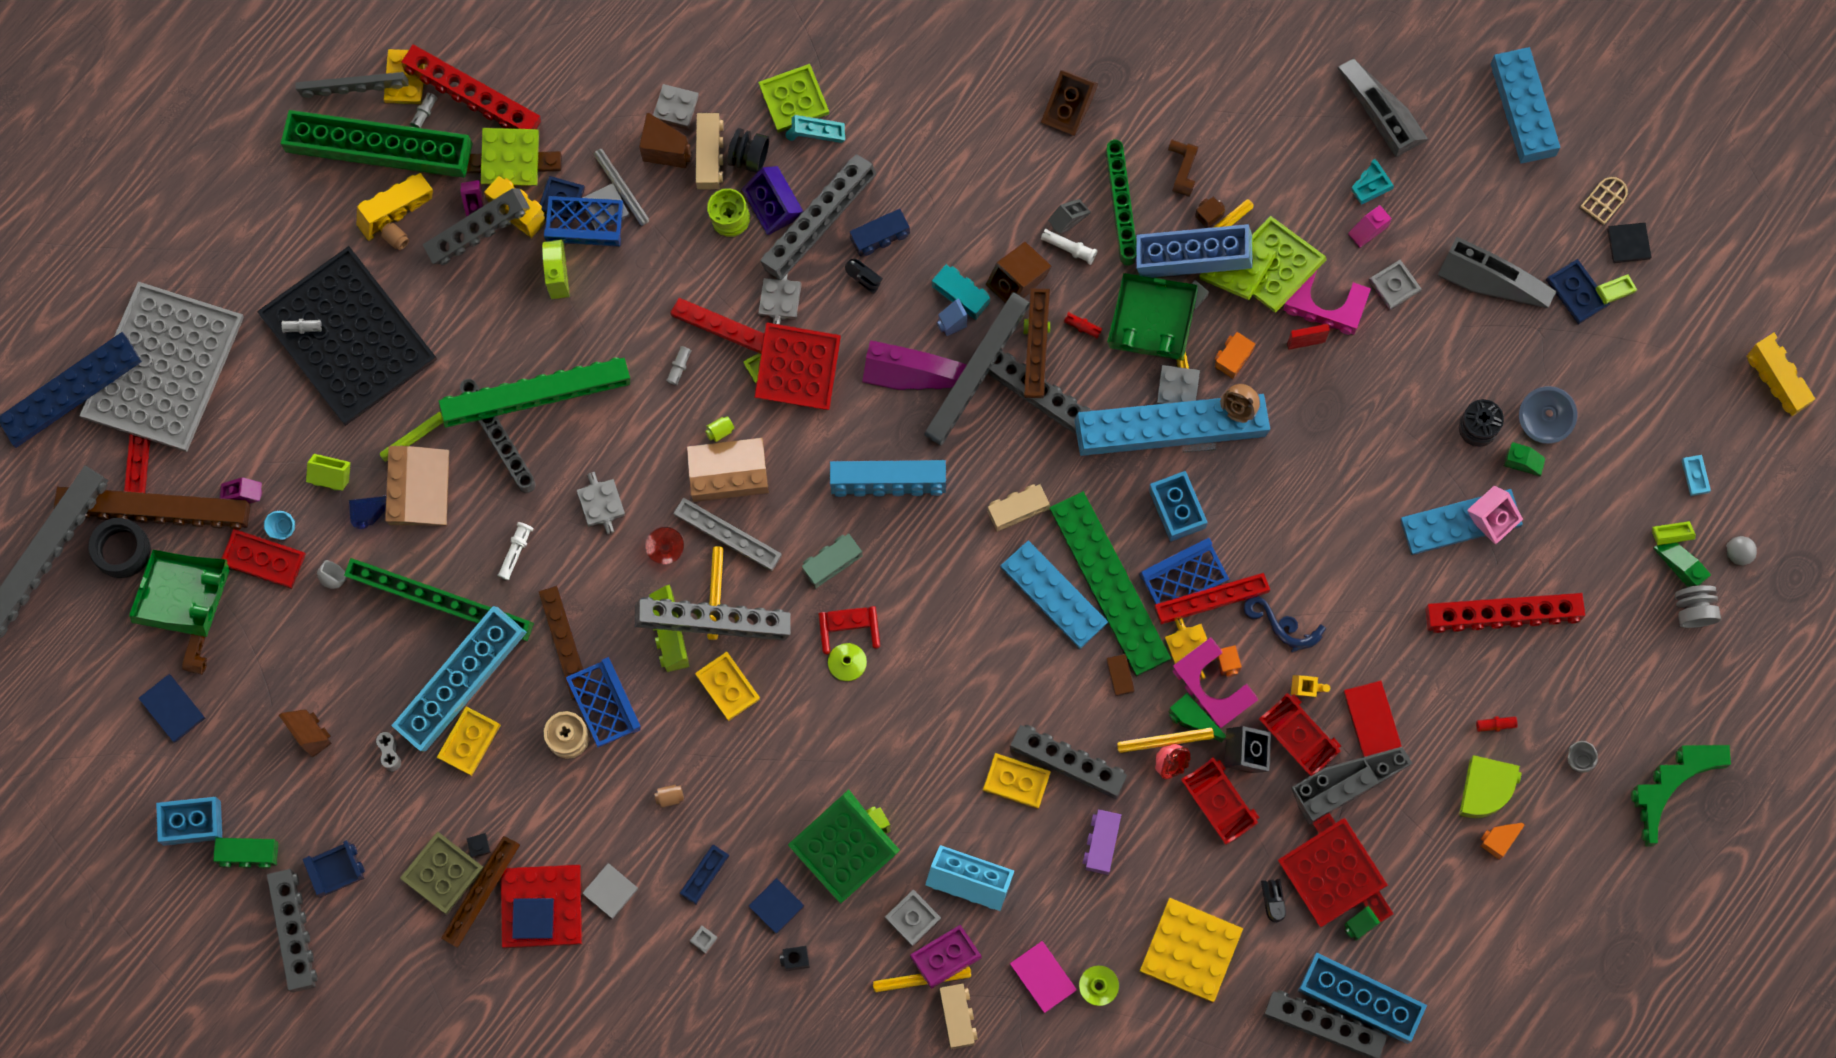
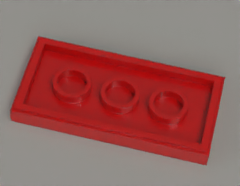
(263, 558)
(1372, 718)

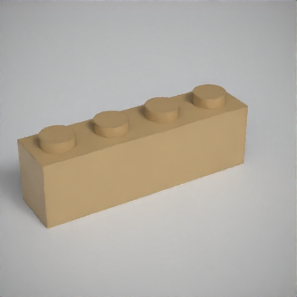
(708, 151)

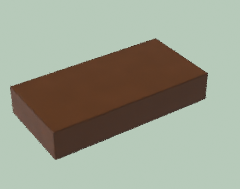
(1120, 675)

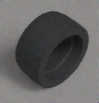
(104, 532)

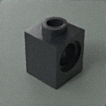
(803, 963)

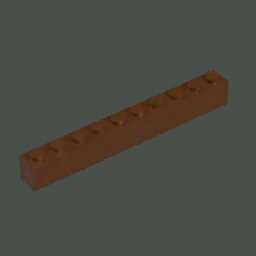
(168, 508)

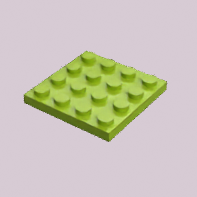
(1290, 268)

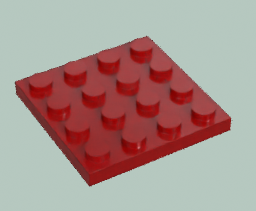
(797, 366)
(1333, 872)
(554, 882)

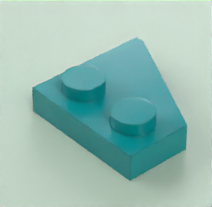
(1372, 183)

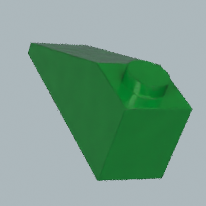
(1683, 564)
(1192, 717)

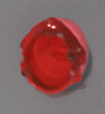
(1172, 760)

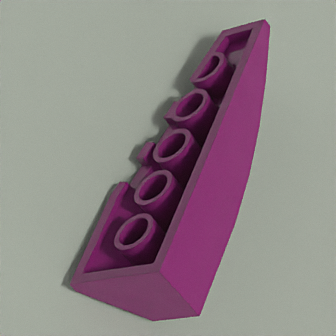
(908, 368)

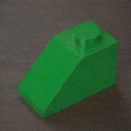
(1524, 459)
(1361, 924)

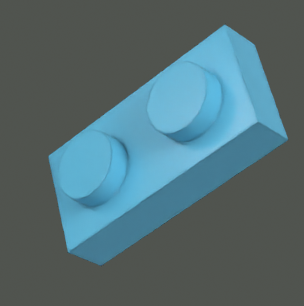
(1696, 475)

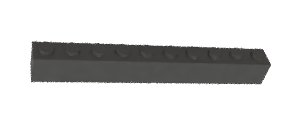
(48, 543)

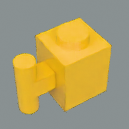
(1307, 686)

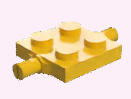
(1185, 641)

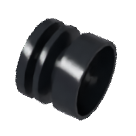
(748, 150)
(1472, 427)

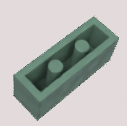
(831, 560)

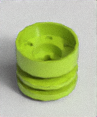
(726, 203)

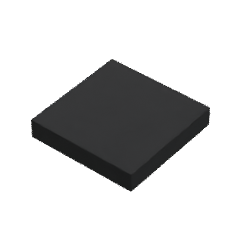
(1629, 242)

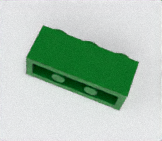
(245, 852)

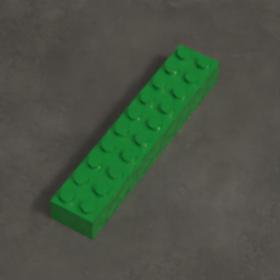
(376, 143)

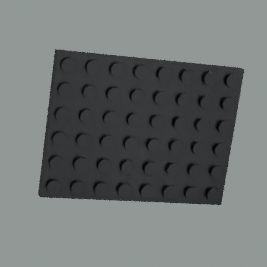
(363, 340)

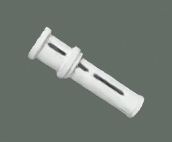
(1077, 249)
(518, 542)

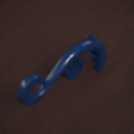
(1278, 628)

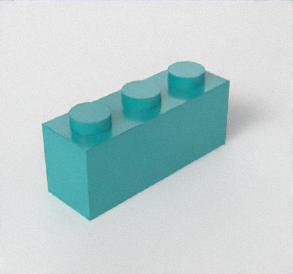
(955, 287)

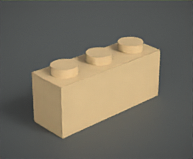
(1018, 507)
(958, 1016)

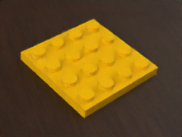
(1191, 950)

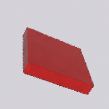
(1308, 336)

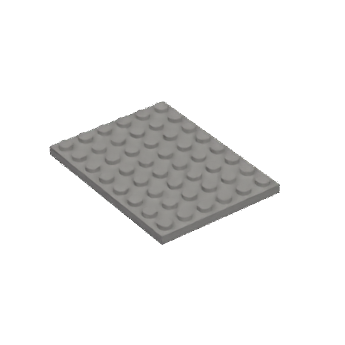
(181, 355)

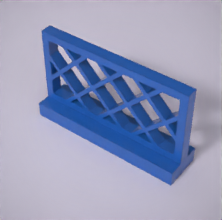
(586, 236)
(1180, 559)
(618, 694)

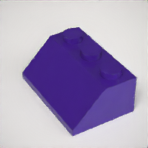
(772, 199)

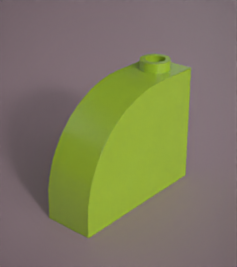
(555, 269)
(1488, 786)

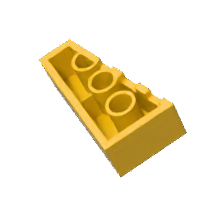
(392, 204)
(1780, 375)

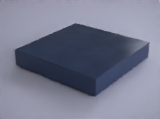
(561, 188)
(776, 906)
(533, 918)

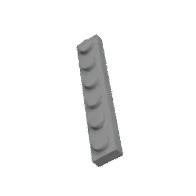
(727, 534)

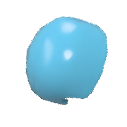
(279, 525)

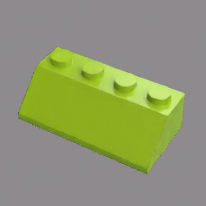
(670, 642)

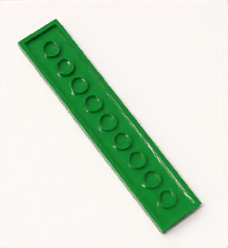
(1110, 584)

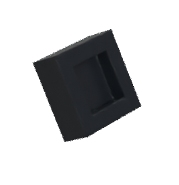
(478, 845)

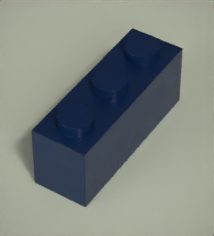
(880, 233)

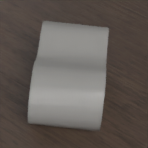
(388, 751)

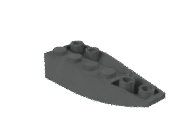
(1384, 109)
(1492, 276)
(1346, 781)

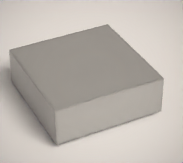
(703, 939)

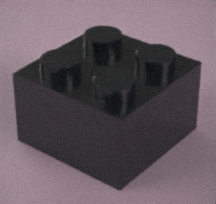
(1247, 749)

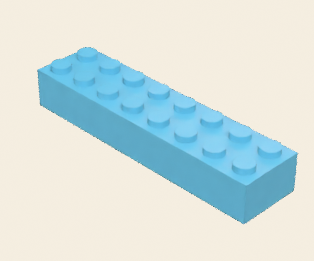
(459, 679)

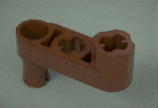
(1182, 184)
(192, 660)

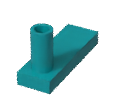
(816, 129)

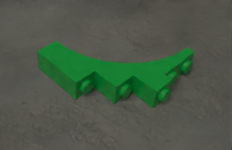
(1653, 798)

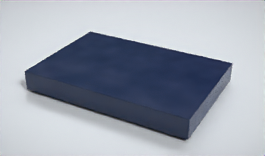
(1577, 291)
(171, 708)

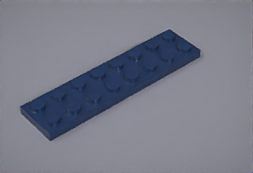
(69, 389)

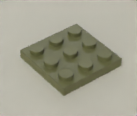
(442, 873)

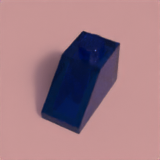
(366, 511)

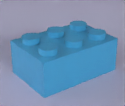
(1178, 506)
(189, 821)

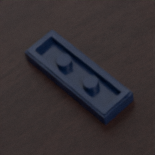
(704, 874)

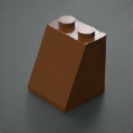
(663, 144)
(1018, 272)

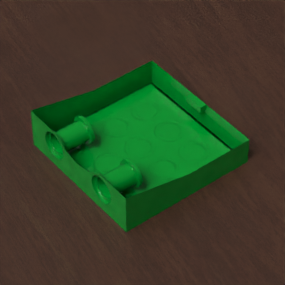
(1153, 316)
(180, 592)
(844, 847)

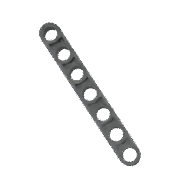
(503, 443)

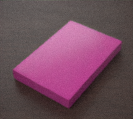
(1043, 977)

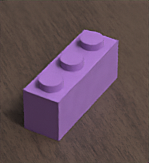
(1102, 842)

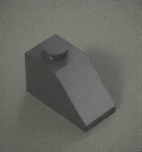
(1068, 215)

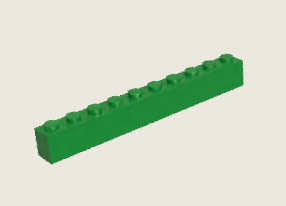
(534, 392)
(424, 593)

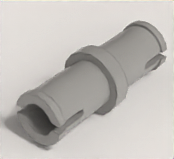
(423, 110)
(301, 326)
(679, 365)

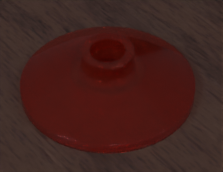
(664, 536)

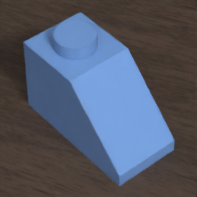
(952, 318)

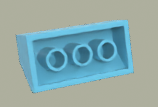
(969, 878)

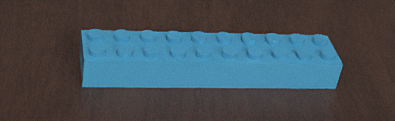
(1164, 426)

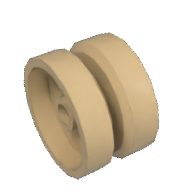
(577, 737)

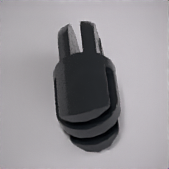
(863, 275)
(1273, 900)

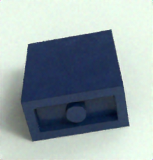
(334, 869)

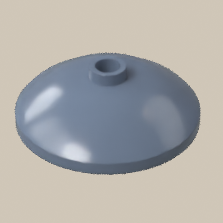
(1543, 427)

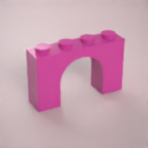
(1344, 318)
(1223, 709)

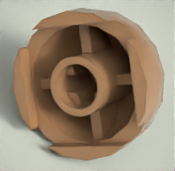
(1240, 402)

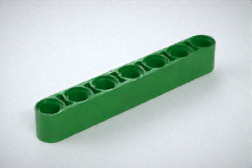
(1124, 210)

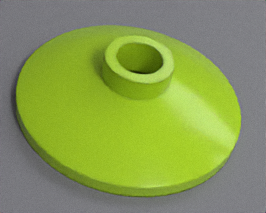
(848, 671)
(1100, 975)

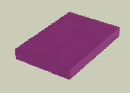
(945, 956)

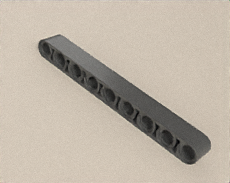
(977, 369)

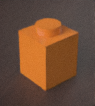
(1229, 661)

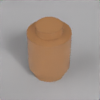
(395, 236)
(669, 795)

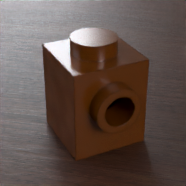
(1210, 211)

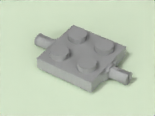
(780, 299)
(600, 503)

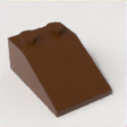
(1069, 102)
(306, 730)

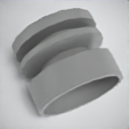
(1698, 606)

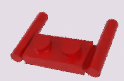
(848, 620)

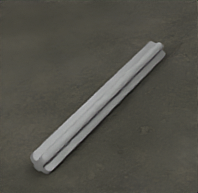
(621, 187)

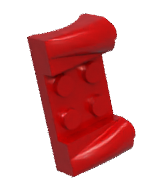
(1300, 734)
(1220, 801)

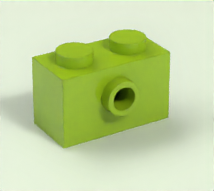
(328, 472)

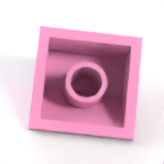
(1495, 514)

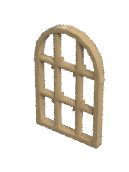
(1606, 206)

